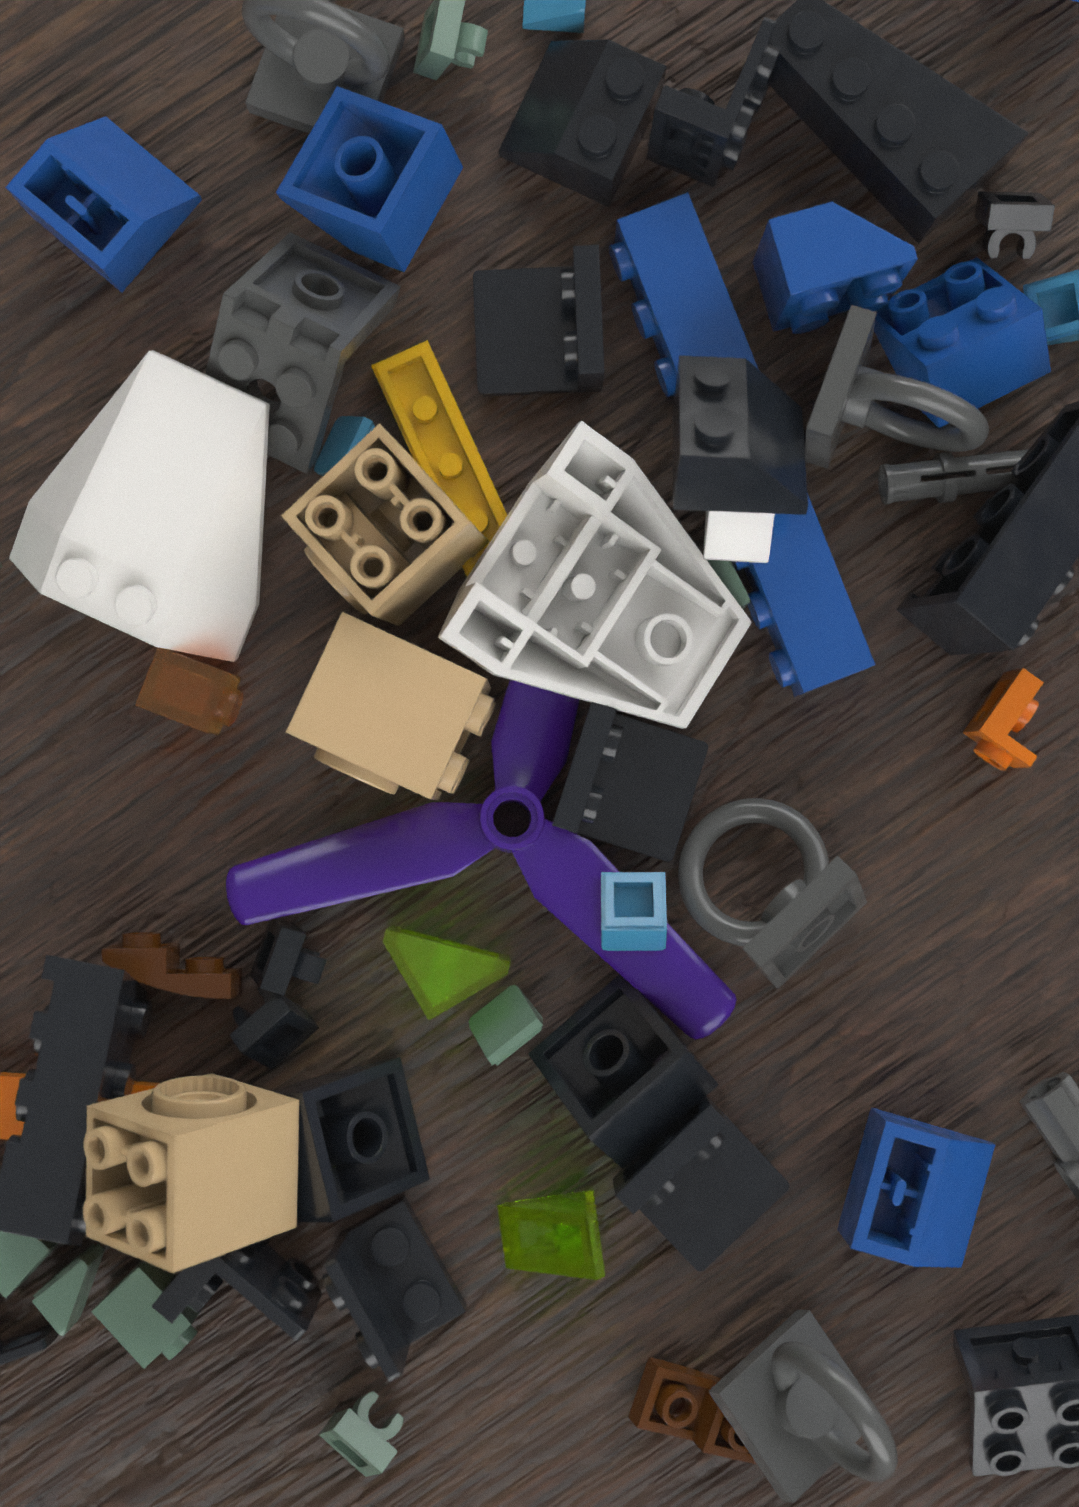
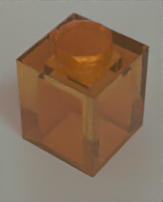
(190, 692)

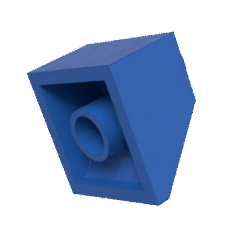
(372, 177)

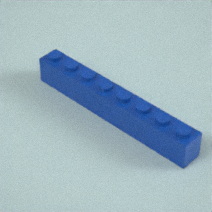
(692, 315)

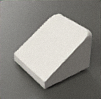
(738, 536)

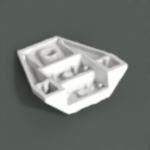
(158, 513)
(598, 591)

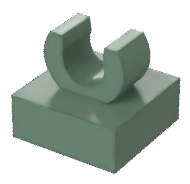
(447, 39)
(359, 1440)

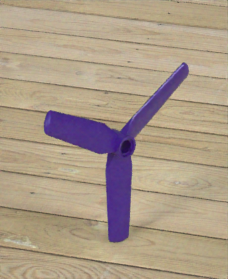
(447, 837)

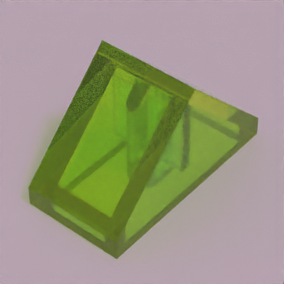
(442, 969)
(553, 1235)

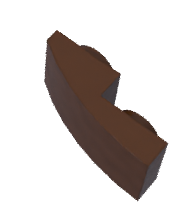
(159, 966)
(678, 1404)

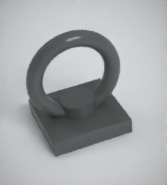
(311, 53)
(850, 396)
(799, 916)
(804, 1410)

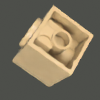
(383, 529)
(391, 711)
(191, 1169)

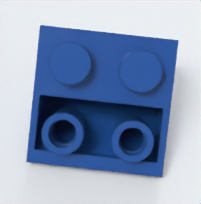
(104, 198)
(824, 263)
(965, 335)
(914, 1191)

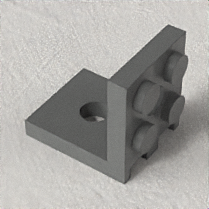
(296, 327)

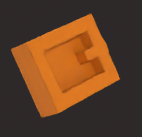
(1005, 709)

